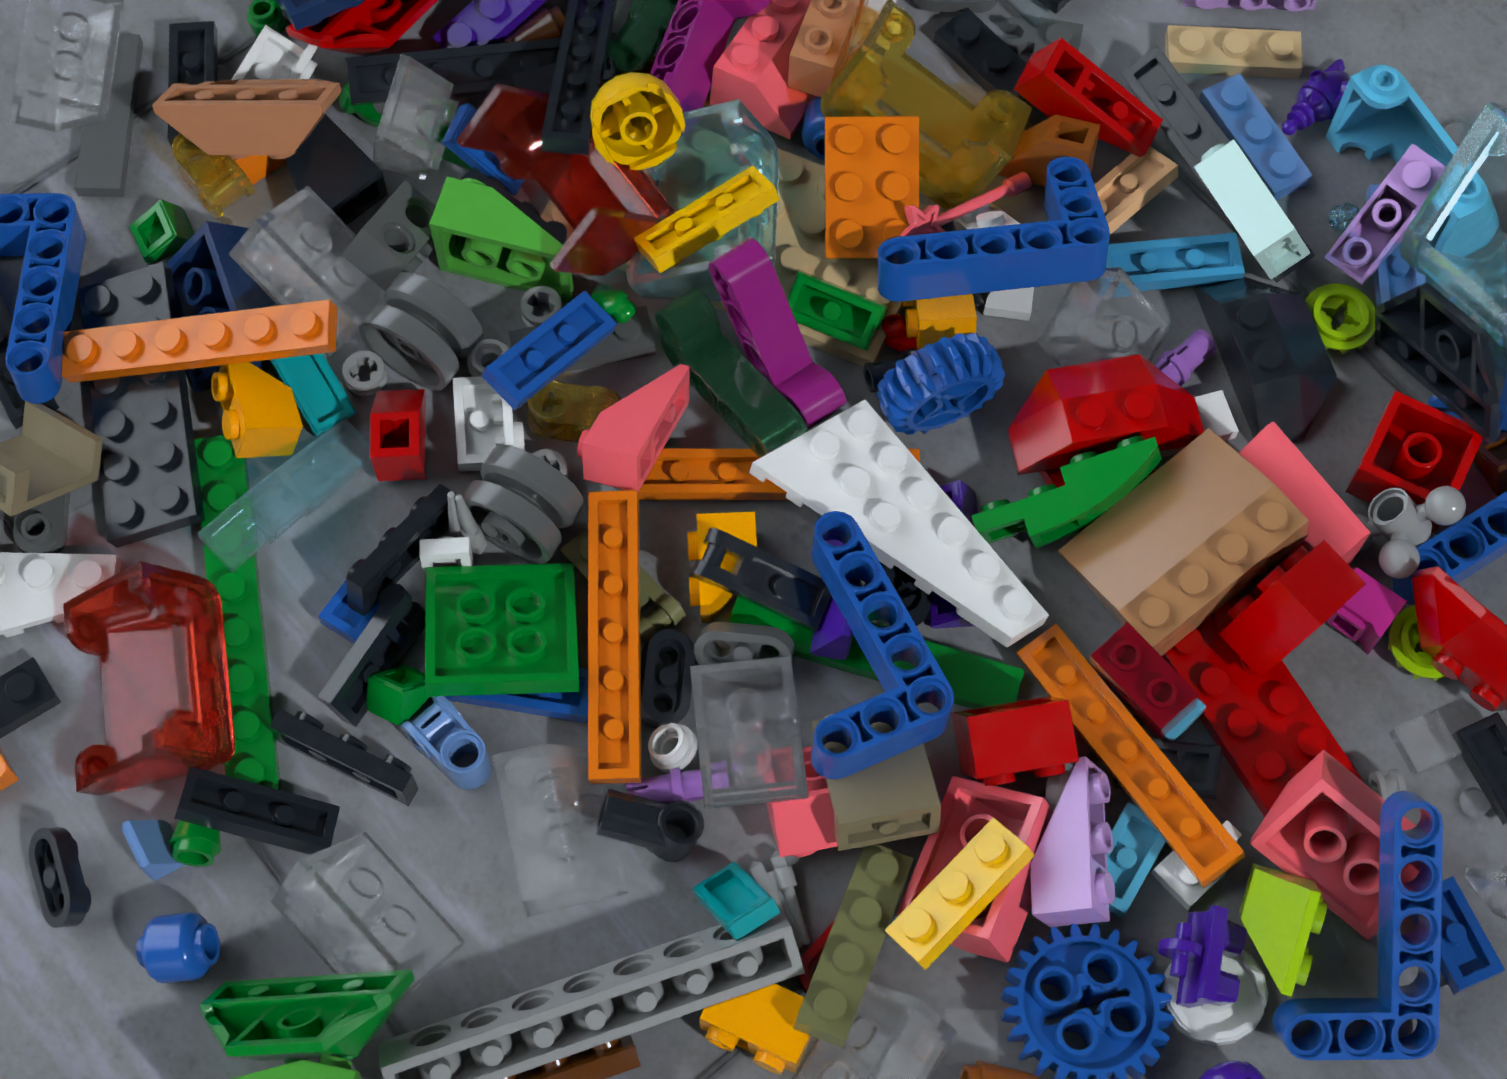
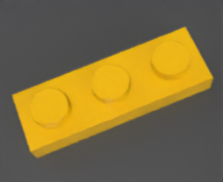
(706, 219)
(959, 893)

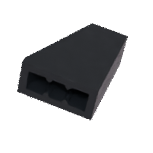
(337, 171)

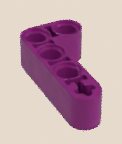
(695, 44)
(771, 332)

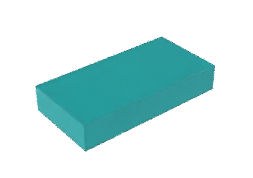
(315, 391)
(736, 900)

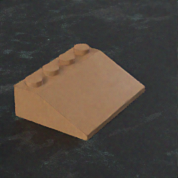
(1185, 541)

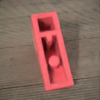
(634, 431)

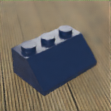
(212, 283)

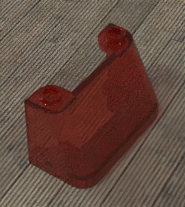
(158, 675)

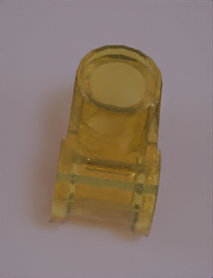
(213, 177)
(572, 411)

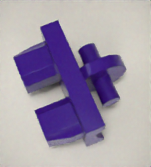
(1198, 957)

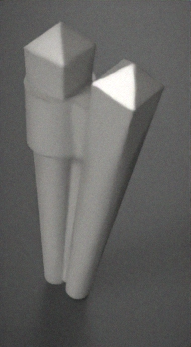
(463, 523)
(781, 887)

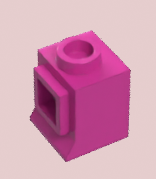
(1367, 612)

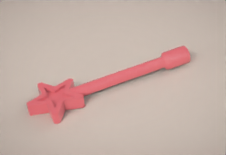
(930, 222)

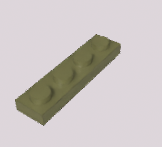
(853, 945)

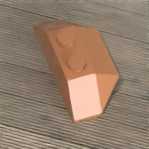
(247, 115)

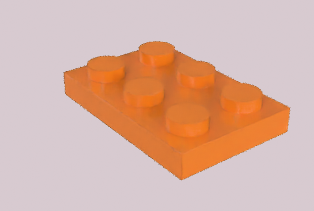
(868, 182)

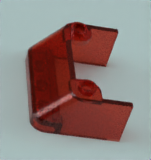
(598, 199)

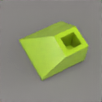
(1279, 916)

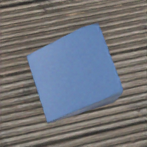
(151, 846)

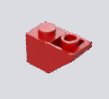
(398, 435)

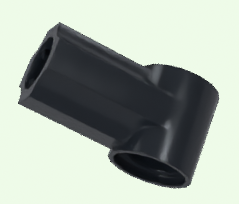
(645, 822)

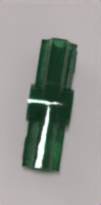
(641, 33)

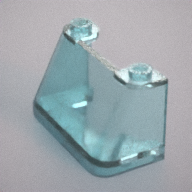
(714, 148)

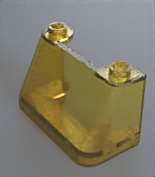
(958, 142)

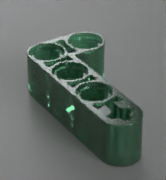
(724, 376)

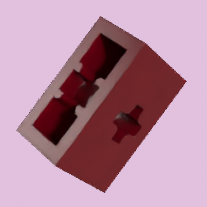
(1144, 680)

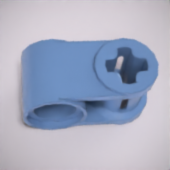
(443, 737)

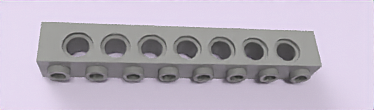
(595, 1005)

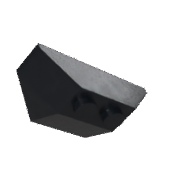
(1269, 353)
(1446, 355)

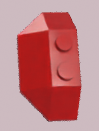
(365, 27)
(1098, 407)
(1462, 637)

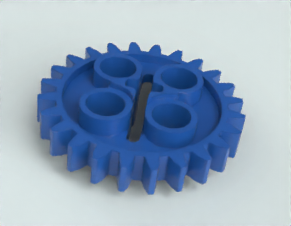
(1065, 965)

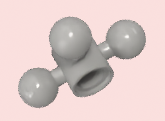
(1408, 525)

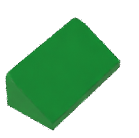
(835, 310)

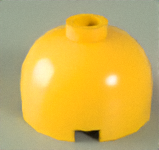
(636, 120)

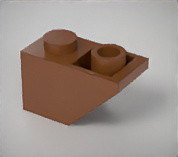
(1050, 140)

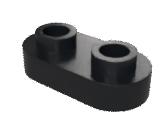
(664, 681)
(58, 877)

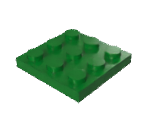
(500, 630)

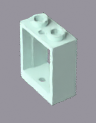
(1251, 208)

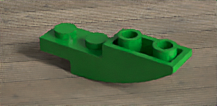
(1089, 490)

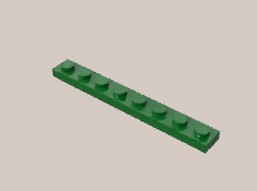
(255, 756)

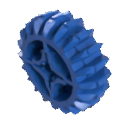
(940, 383)

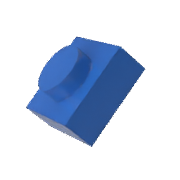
(342, 619)

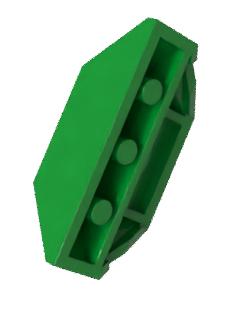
(303, 1015)

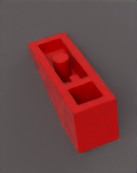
(1070, 85)

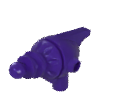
(1317, 98)

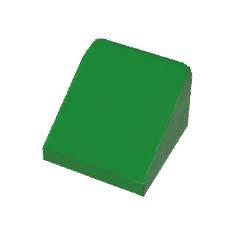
(161, 231)
(396, 693)

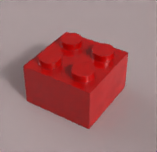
(1414, 451)
(1289, 606)
(1015, 738)

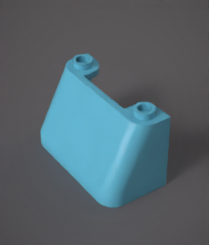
(1387, 115)

